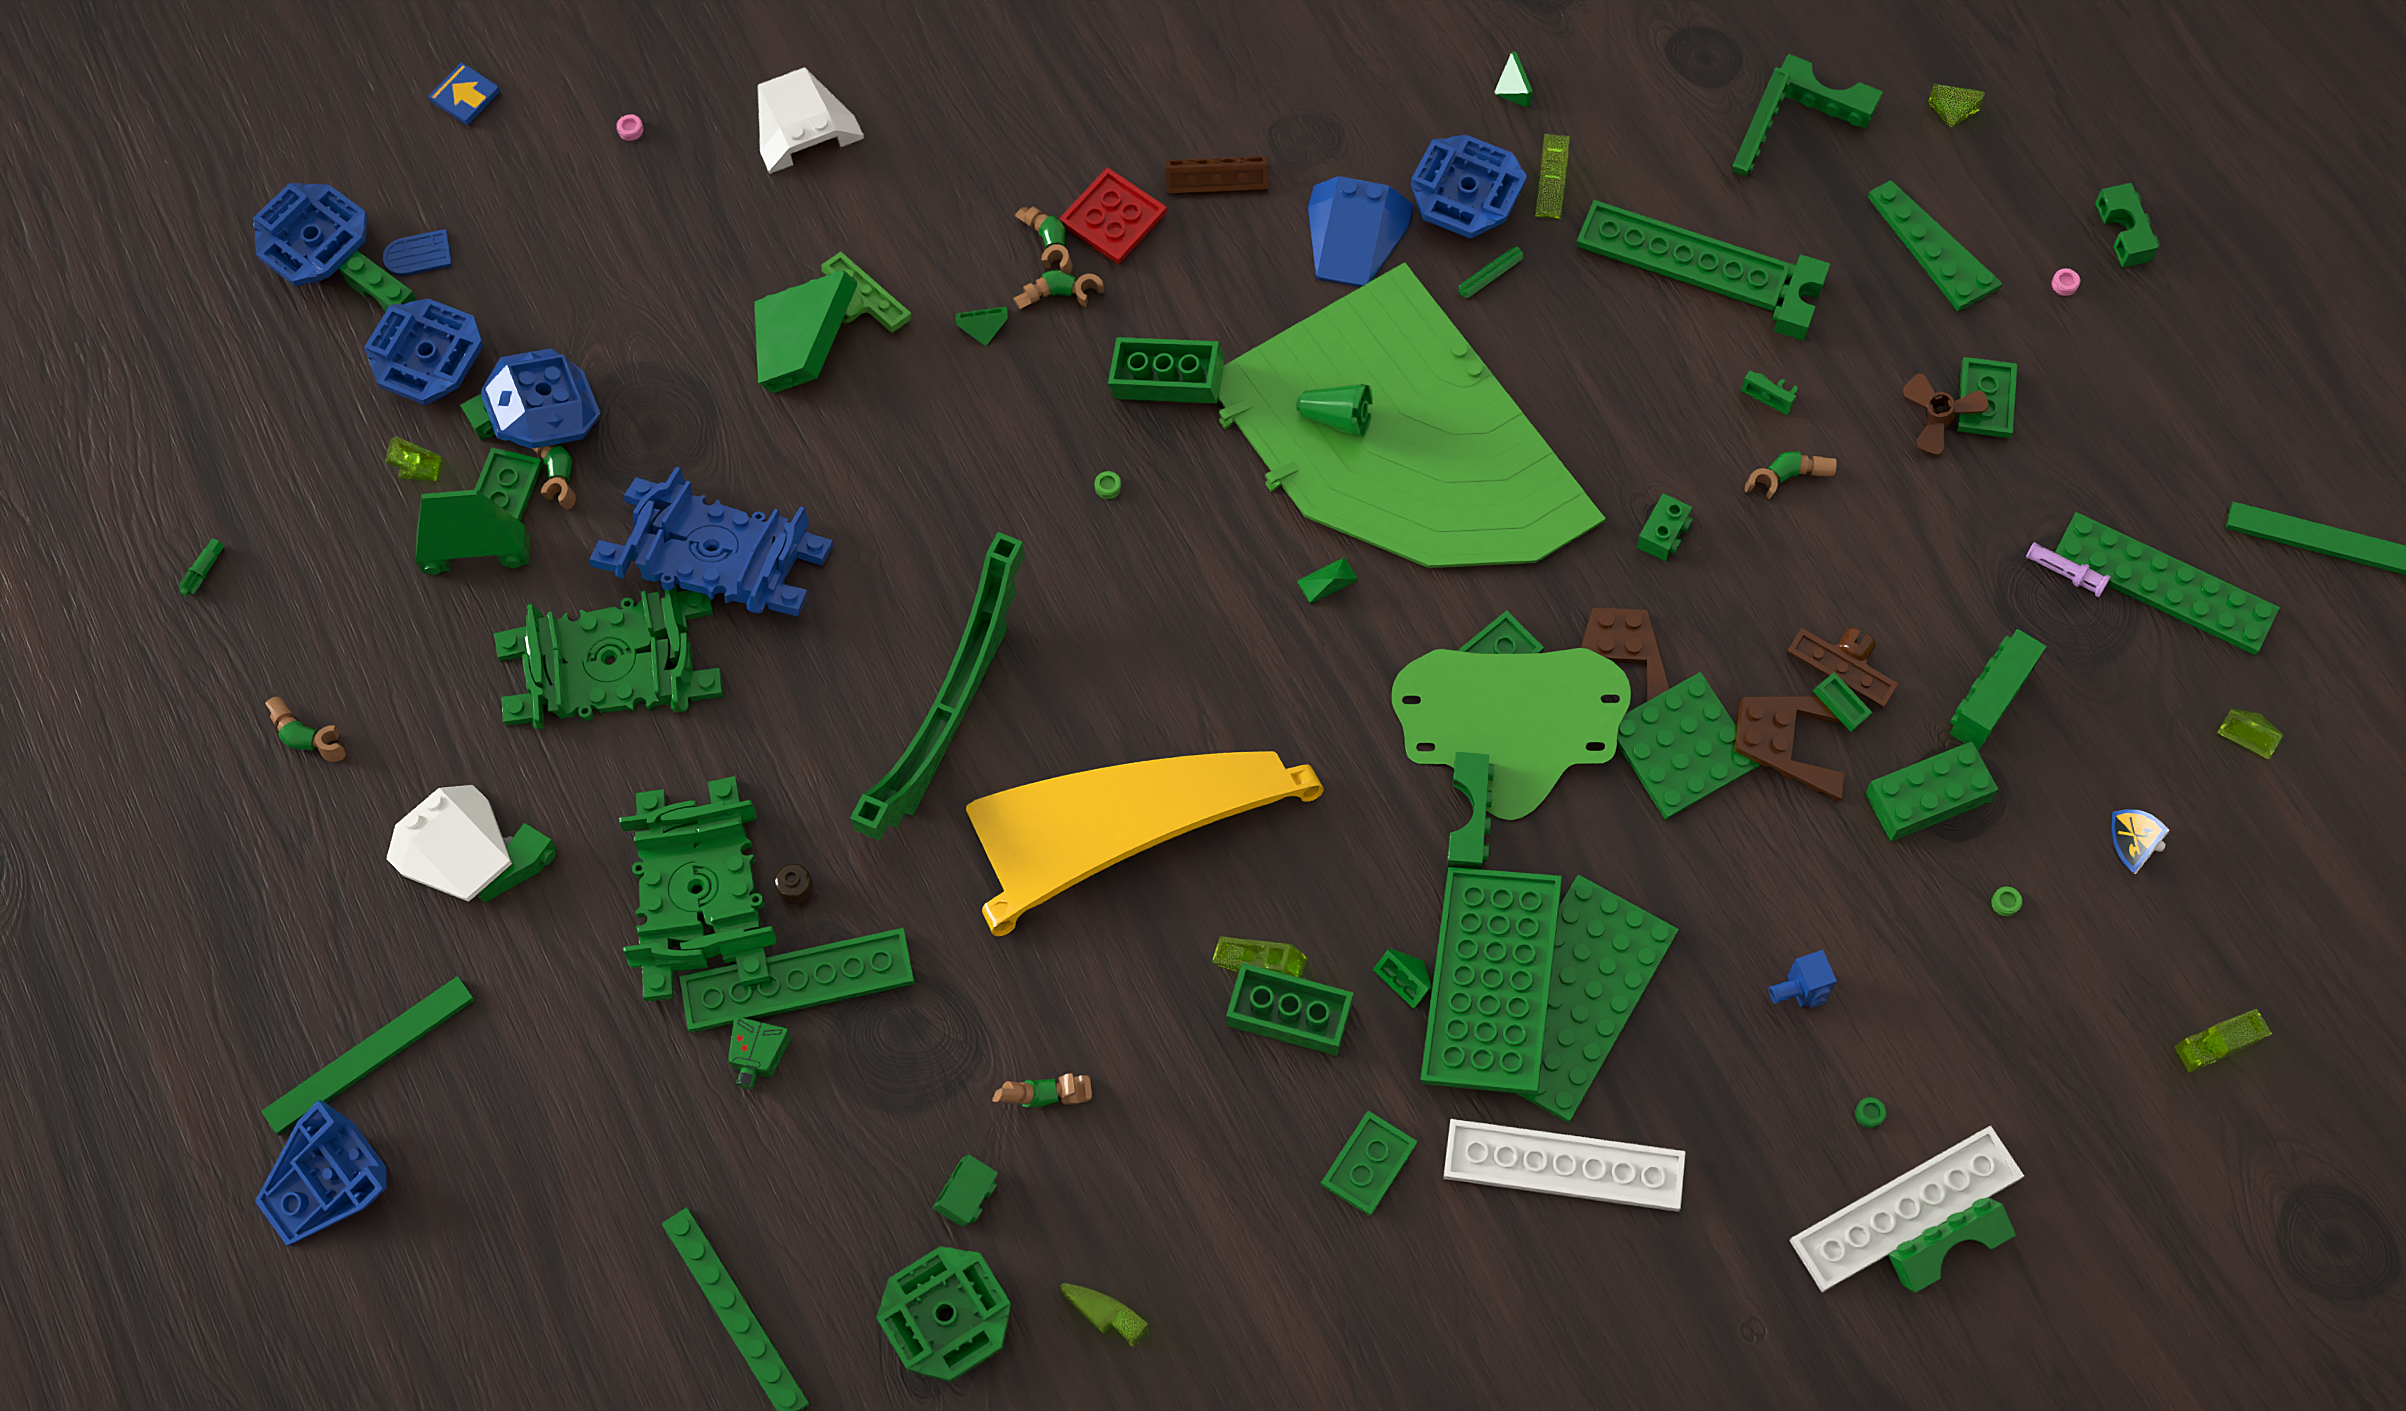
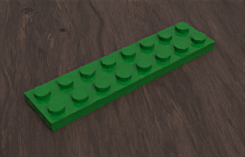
(1683, 255)
(2169, 584)
(799, 980)

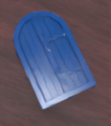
(418, 253)

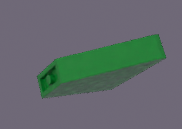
(799, 328)

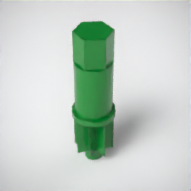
(199, 570)

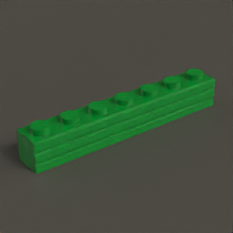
(1761, 122)

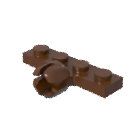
(1847, 661)

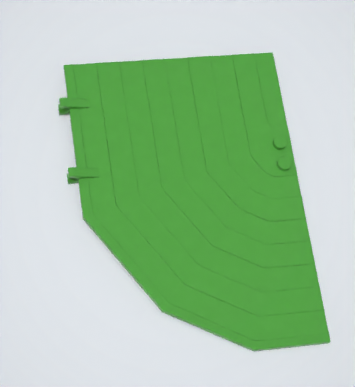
(1447, 456)

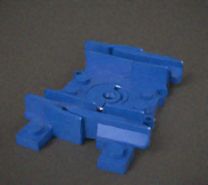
(749, 553)

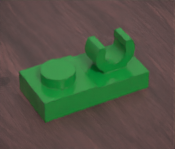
(1765, 391)

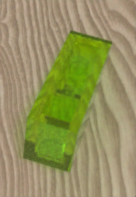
(1268, 955)

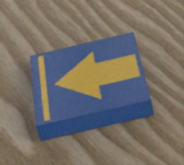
(464, 94)

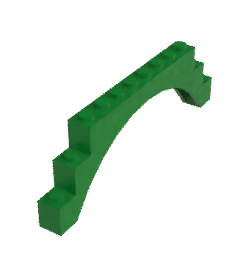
(910, 777)

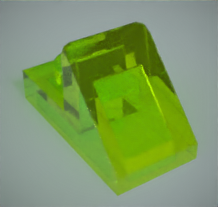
(413, 460)

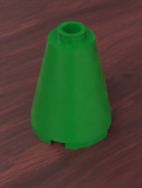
(1338, 407)

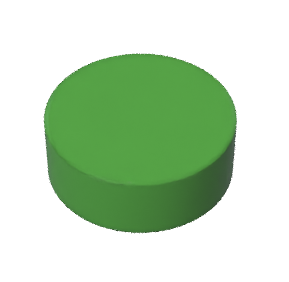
(1107, 485)
(2006, 901)

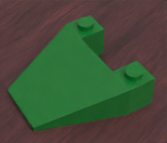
(467, 526)

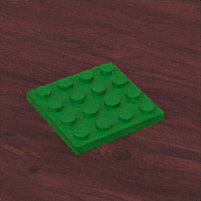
(1682, 745)

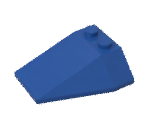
(1355, 228)
(320, 1175)

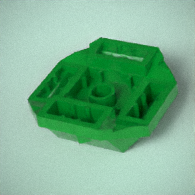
(939, 1282)

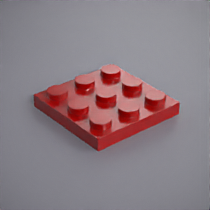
(1113, 215)

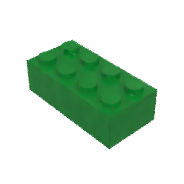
(1166, 370)
(1996, 688)
(1931, 791)
(1289, 1009)

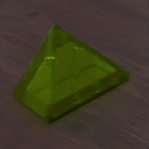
(1955, 103)
(2251, 731)

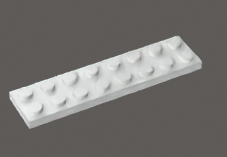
(1564, 1165)
(1905, 1208)

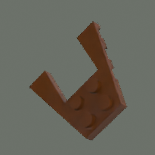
(1627, 638)
(1767, 737)

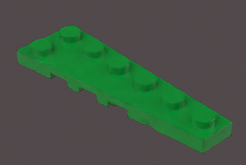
(1942, 257)

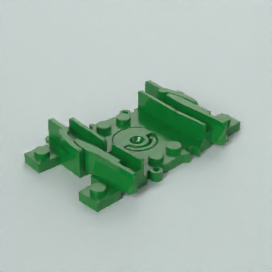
(585, 645)
(687, 850)

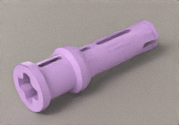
(2079, 574)

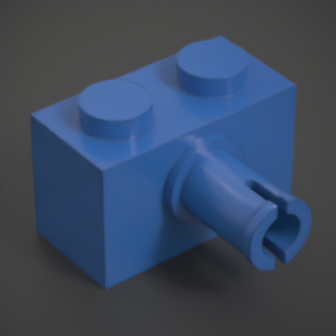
(1809, 981)

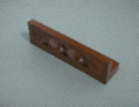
(1216, 174)

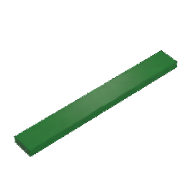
(2317, 537)
(368, 1055)

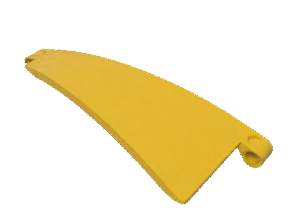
(1083, 822)

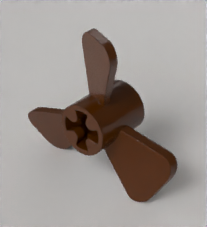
(1921, 393)

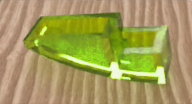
(1552, 176)
(2222, 1040)
(1106, 1312)

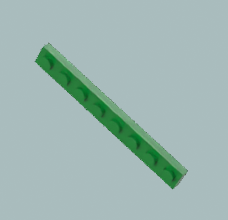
(734, 1313)

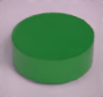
(1870, 1112)

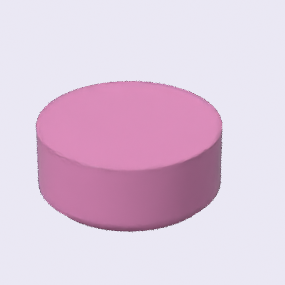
(630, 127)
(2065, 282)

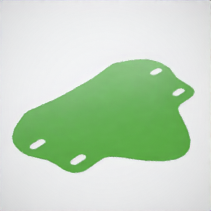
(1518, 708)

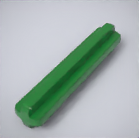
(1490, 272)

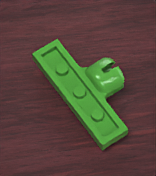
(868, 296)

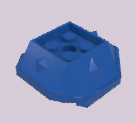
(1461, 164)
(308, 232)
(410, 333)
(527, 417)

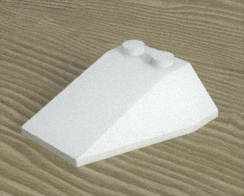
(799, 114)
(450, 843)

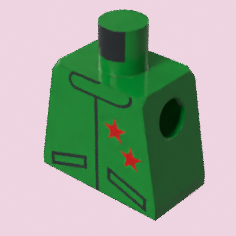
(756, 1049)

